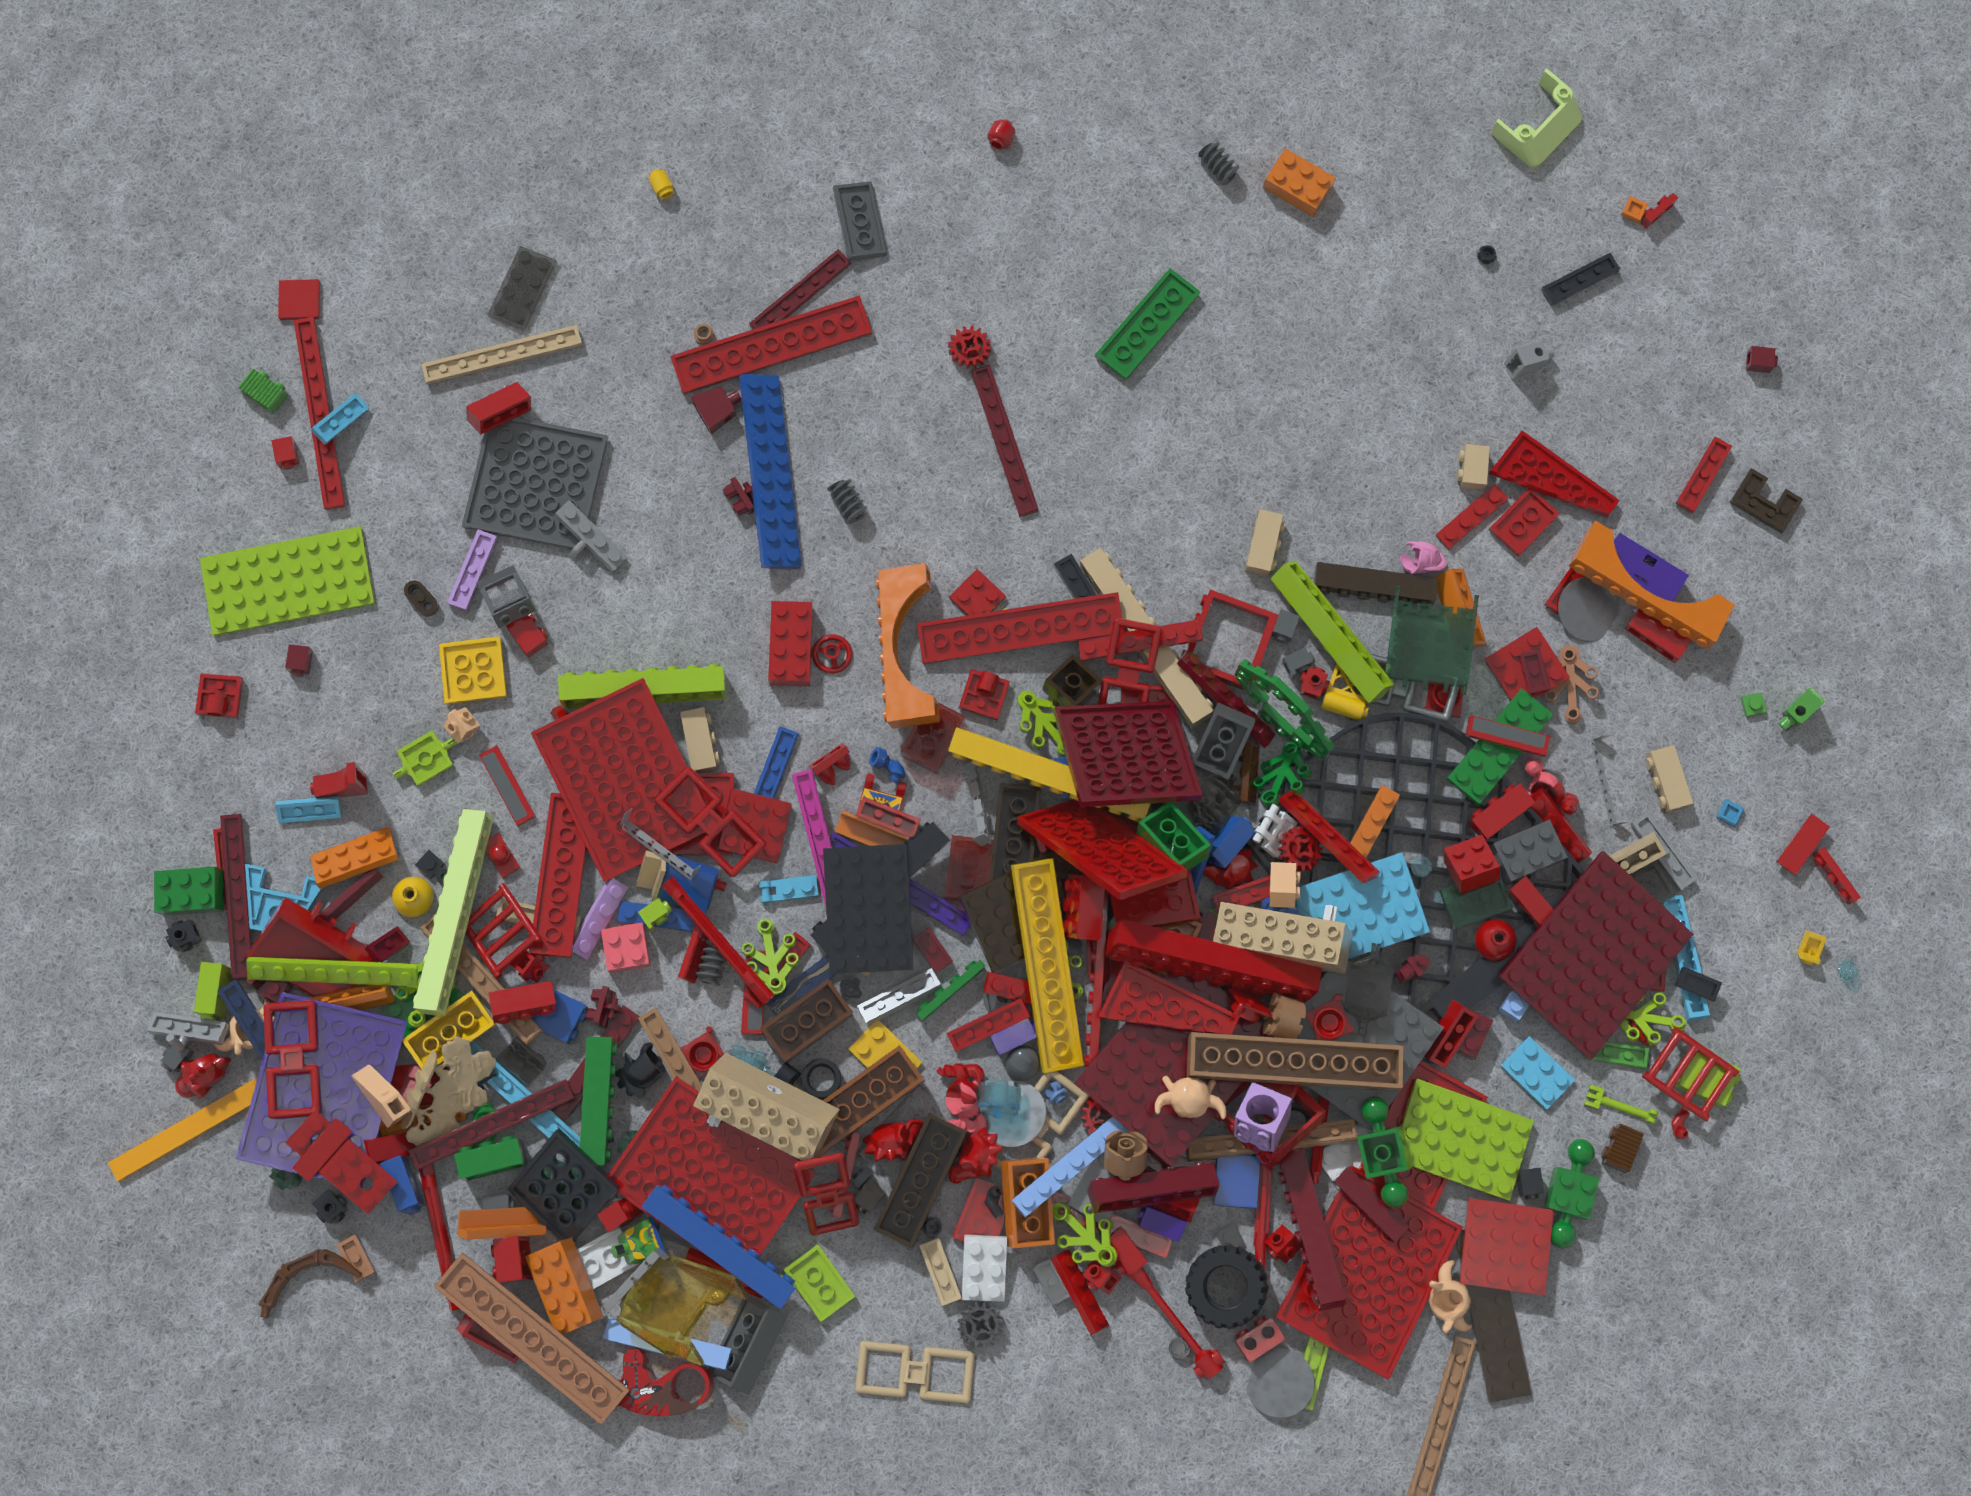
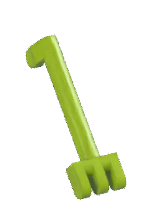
(1649, 1116)

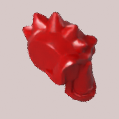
(1235, 872)
(200, 1075)
(892, 1140)
(976, 1158)

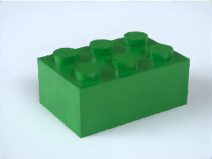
(1174, 836)
(189, 891)
(490, 1158)

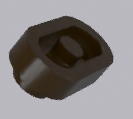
(421, 599)

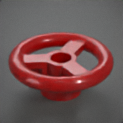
(832, 646)

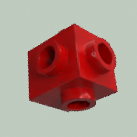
(1312, 689)
(530, 966)
(1282, 1244)
(1101, 1277)

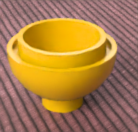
(422, 899)

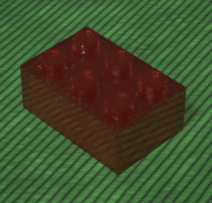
(930, 742)
(967, 866)

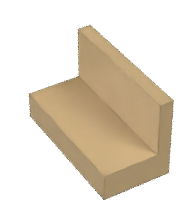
(651, 873)

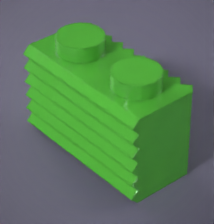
(263, 391)

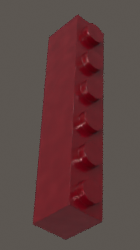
(1153, 1188)

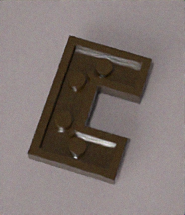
(1773, 515)

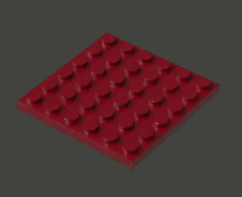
(1127, 754)

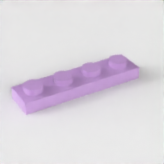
(472, 570)
(598, 917)

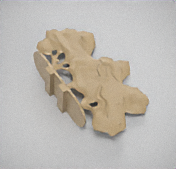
(452, 1094)

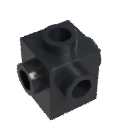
(183, 935)
(323, 1206)

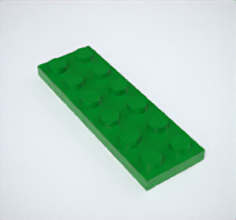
(1147, 324)
(1488, 761)

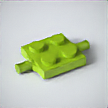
(425, 758)

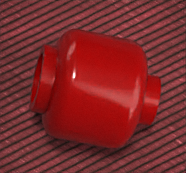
(1001, 134)

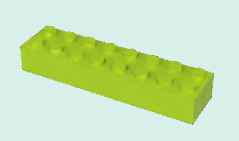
(665, 685)

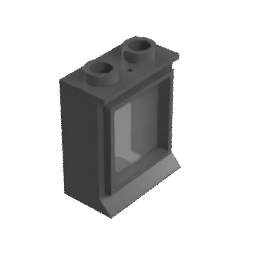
(506, 596)

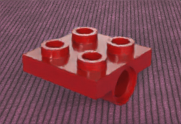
(984, 694)
(219, 695)

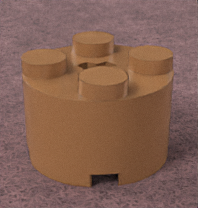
(1285, 1018)
(1125, 1154)

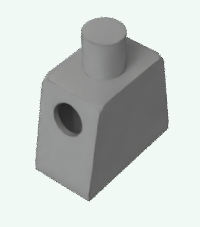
(1528, 359)

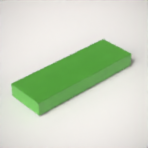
(1623, 1055)

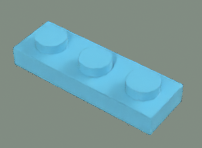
(340, 419)
(308, 809)

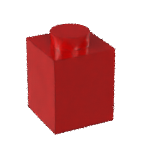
(285, 452)

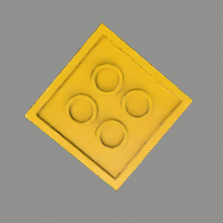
(472, 670)

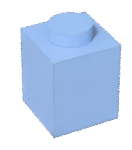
(1513, 1007)

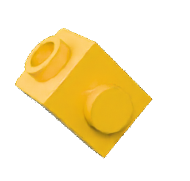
(1811, 947)

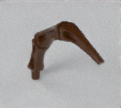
(289, 1270)

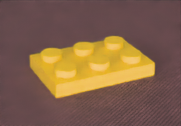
(876, 1043)

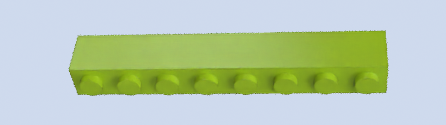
(1332, 631)

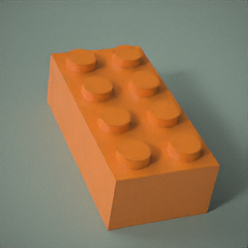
(1038, 1226)
(564, 1286)

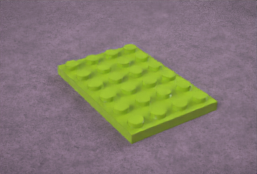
(1464, 1139)

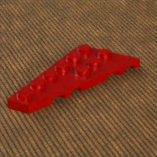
(1541, 470)
(1154, 1001)

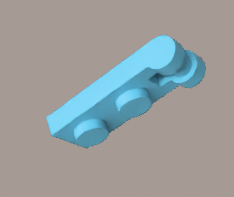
(789, 889)

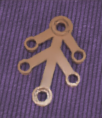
(1573, 681)

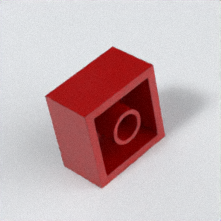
(1471, 864)
(510, 1259)

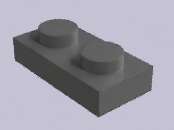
(1051, 1282)

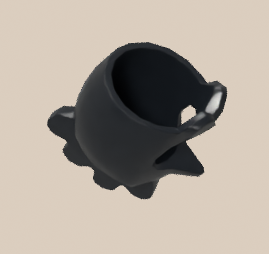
(640, 1073)

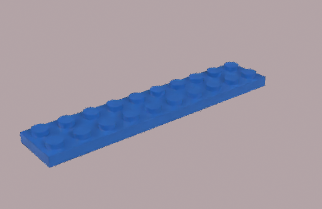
(770, 472)

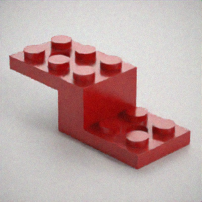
(345, 1166)

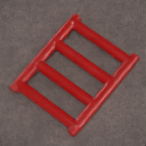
(524, 921)
(1668, 1088)

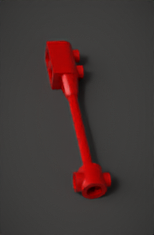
(1130, 1263)

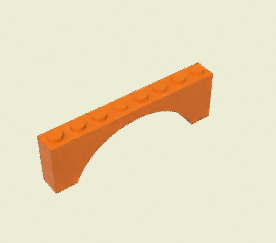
(1600, 563)
(898, 593)

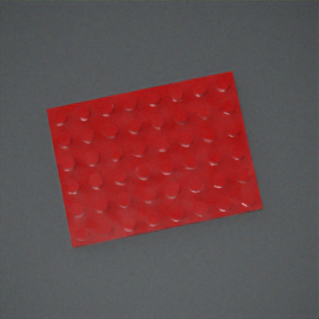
(614, 760)
(717, 1169)
(1380, 1280)

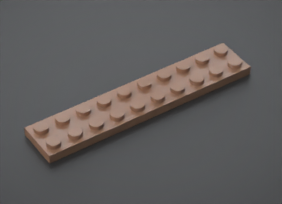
(531, 1338)

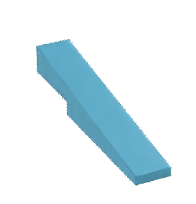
(1694, 1005)

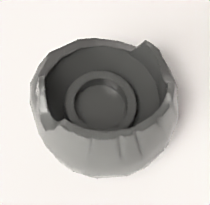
(1022, 1063)

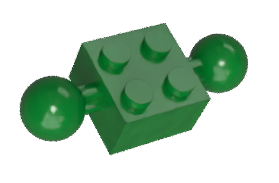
(1384, 1152)
(1571, 1193)

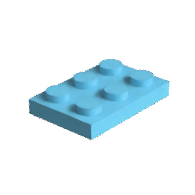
(1537, 1072)

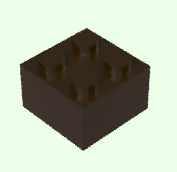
(1072, 683)

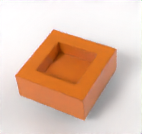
(1634, 209)

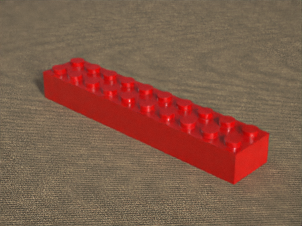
(1212, 961)

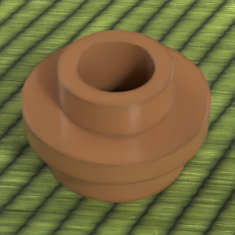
(703, 328)

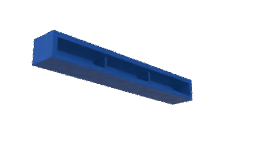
(719, 1246)

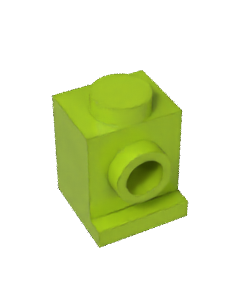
(655, 913)

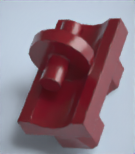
(735, 489)
(1412, 968)
(605, 1008)

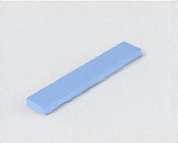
(713, 1355)

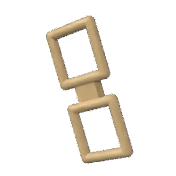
(1049, 1123)
(915, 1372)

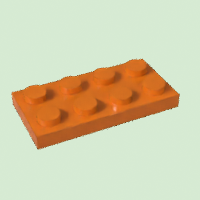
(354, 857)

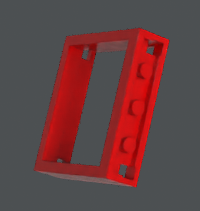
(1246, 607)
(1304, 1100)

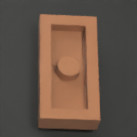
(355, 1254)

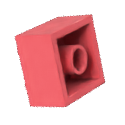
(625, 948)

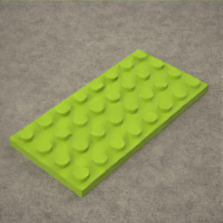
(287, 581)

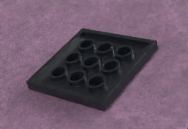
(550, 1187)

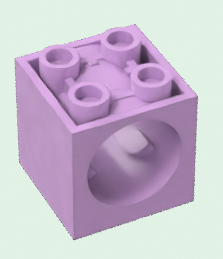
(1262, 1101)

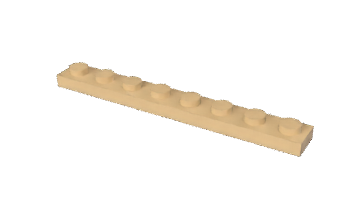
(501, 354)

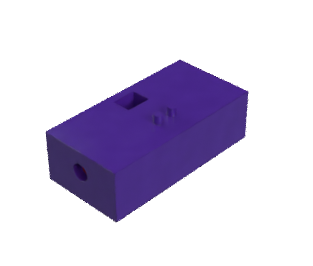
(1649, 569)

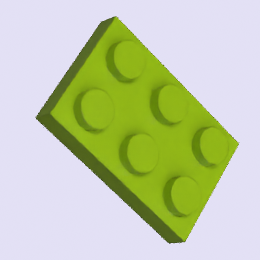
(819, 1283)

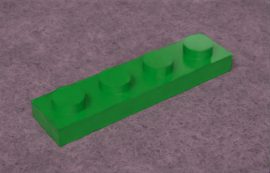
(942, 995)

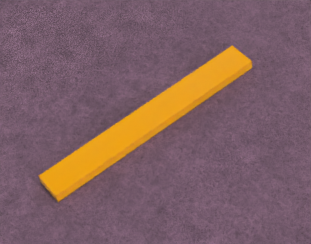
(183, 1132)

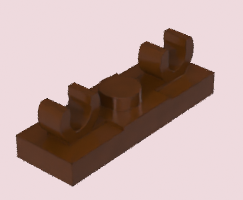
(1249, 772)

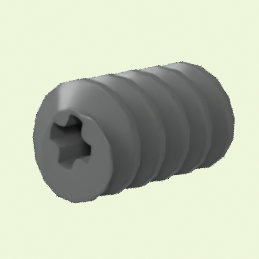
(1218, 162)
(847, 501)
(711, 965)

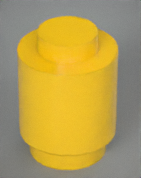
(661, 184)

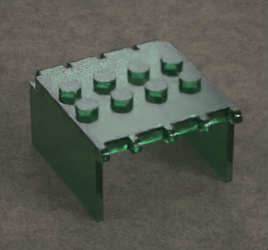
(1431, 644)

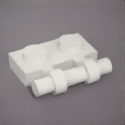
(1281, 824)

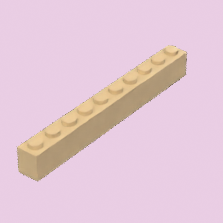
(1173, 679)

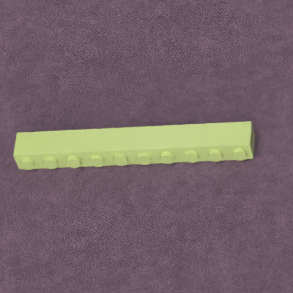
(453, 912)

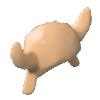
(237, 1039)
(1190, 1097)
(1449, 1300)

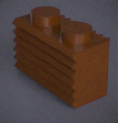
(1622, 1148)

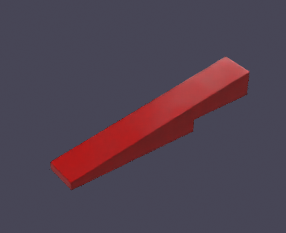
(1530, 900)

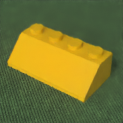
(464, 1019)

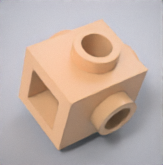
(461, 725)

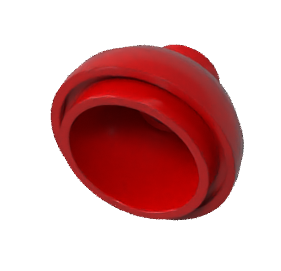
(1486, 942)

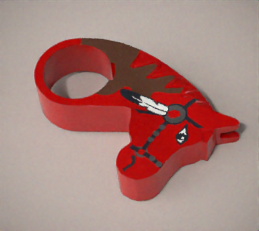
(658, 1396)

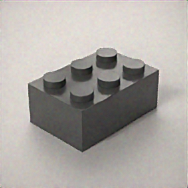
(1223, 741)
(1528, 852)

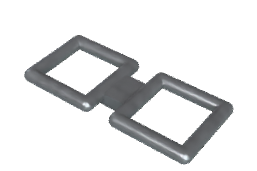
(1408, 694)

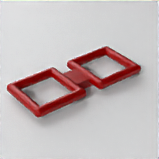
(1129, 670)
(710, 822)
(291, 1058)
(826, 1194)

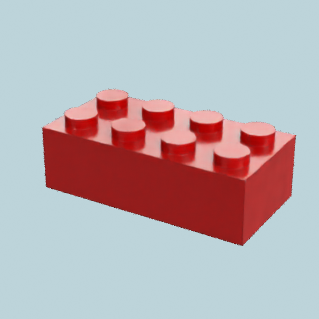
(790, 643)

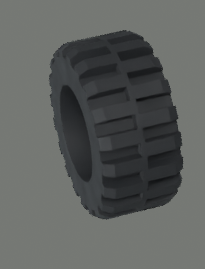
(1197, 1286)

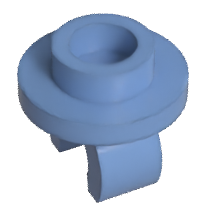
(1058, 1095)

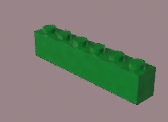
(597, 1098)

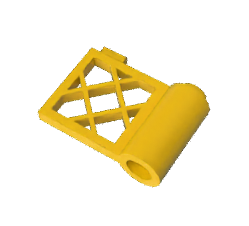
(1344, 702)

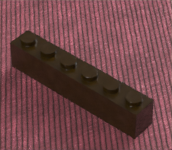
(1374, 583)

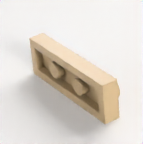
(940, 1272)

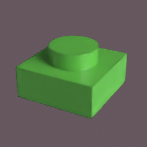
(1753, 704)

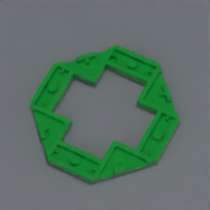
(1256, 681)

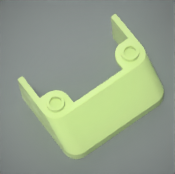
(1536, 146)

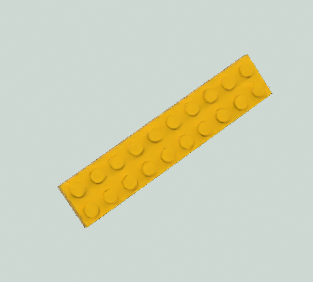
(1047, 965)

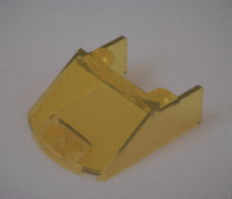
(672, 1300)

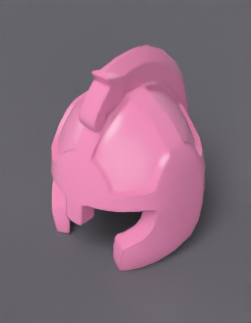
(1426, 558)

